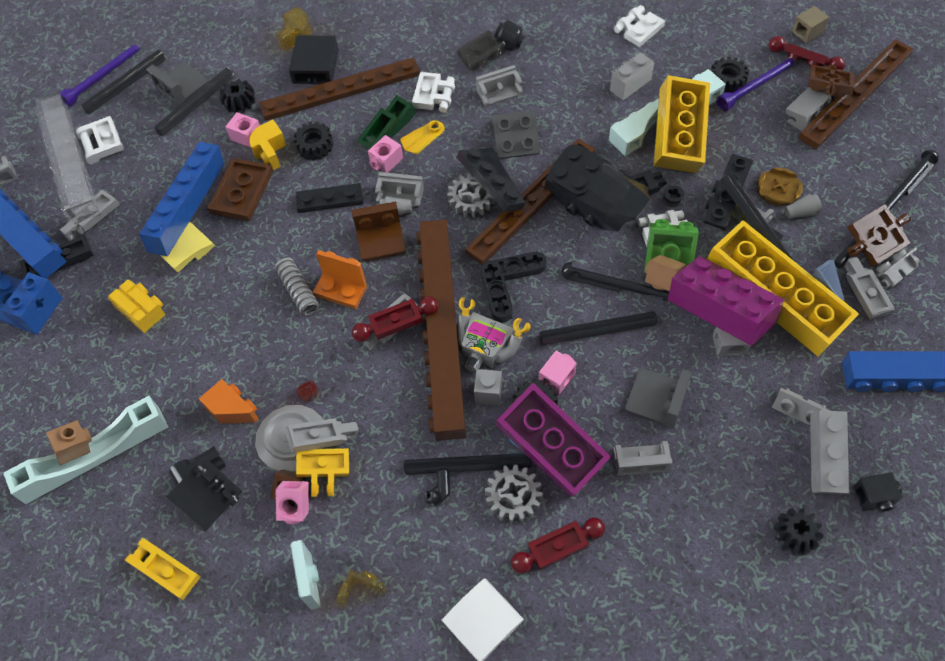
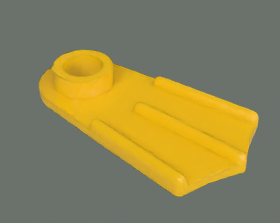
(422, 137)

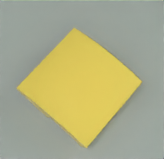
(189, 245)

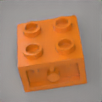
(340, 280)

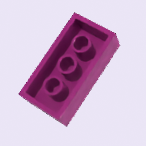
(725, 300)
(552, 440)

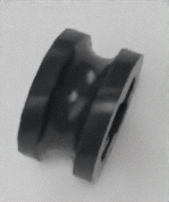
(673, 190)

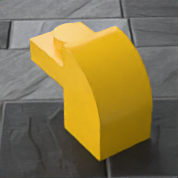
(265, 141)

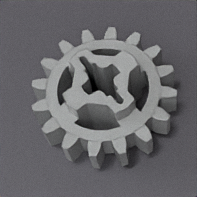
(468, 196)
(503, 496)

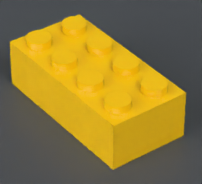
(682, 124)

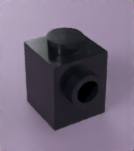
(878, 492)

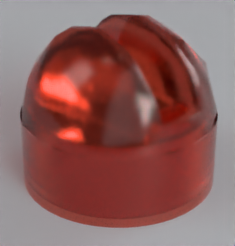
(306, 390)

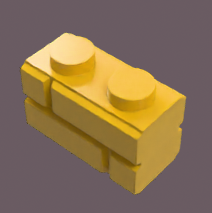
(137, 305)

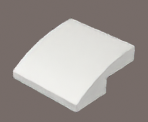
(482, 620)

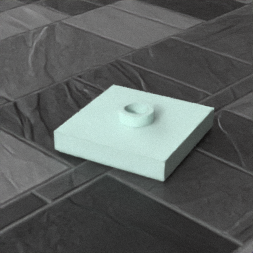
(306, 574)

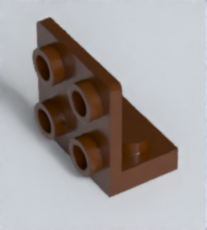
(378, 231)

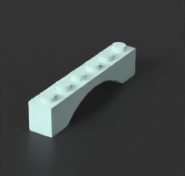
(630, 132)
(44, 474)

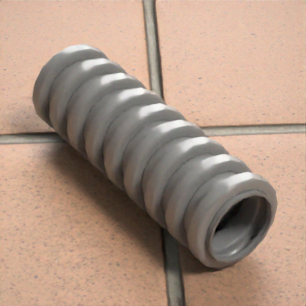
(296, 286)

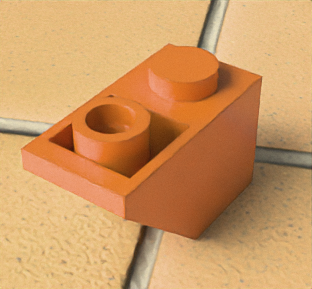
(227, 406)

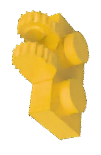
(322, 463)

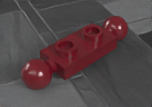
(795, 52)
(395, 319)
(557, 545)

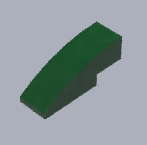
(387, 122)

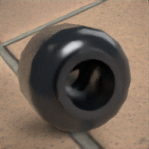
(510, 34)

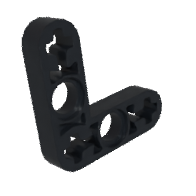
(502, 274)

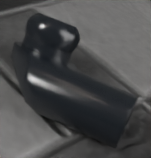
(441, 491)

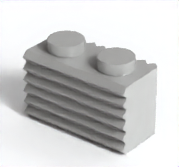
(631, 76)

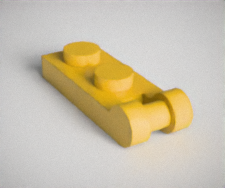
(163, 569)

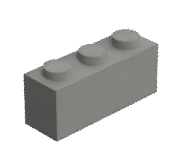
(829, 452)

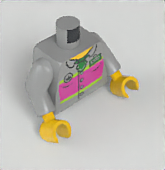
(485, 339)

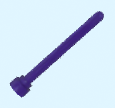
(72, 94)
(727, 100)

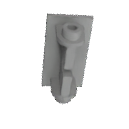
(889, 271)
(796, 406)

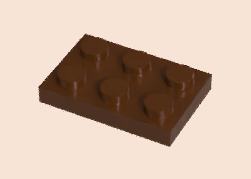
(240, 189)

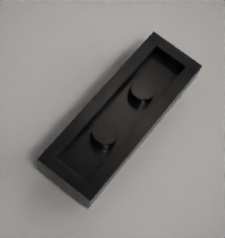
(329, 198)
(73, 252)

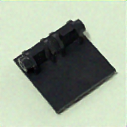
(204, 494)

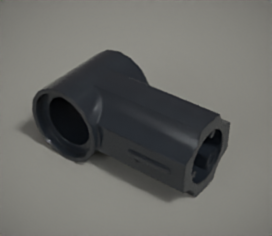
(183, 467)

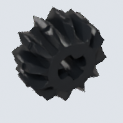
(237, 96)
(803, 542)

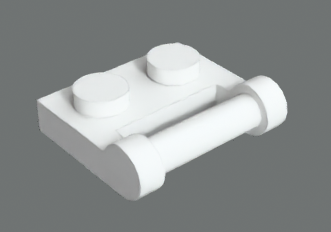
(106, 137)

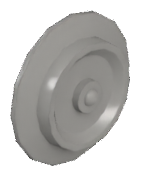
(271, 437)

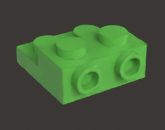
(672, 241)

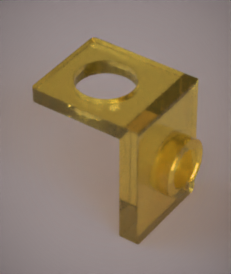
(366, 579)

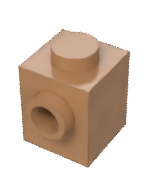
(661, 271)
(69, 442)

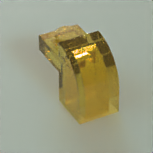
(295, 23)

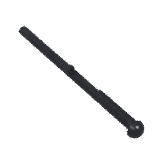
(929, 159)
(608, 282)

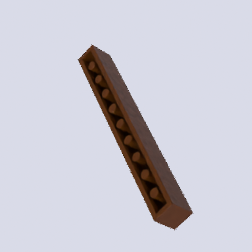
(441, 333)

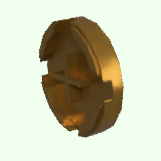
(779, 187)

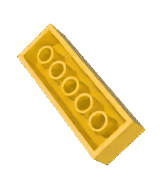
(808, 309)

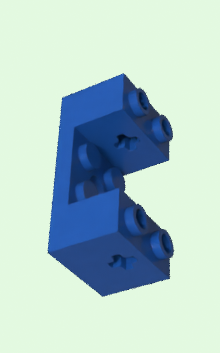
(29, 301)

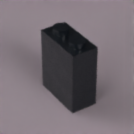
(313, 59)

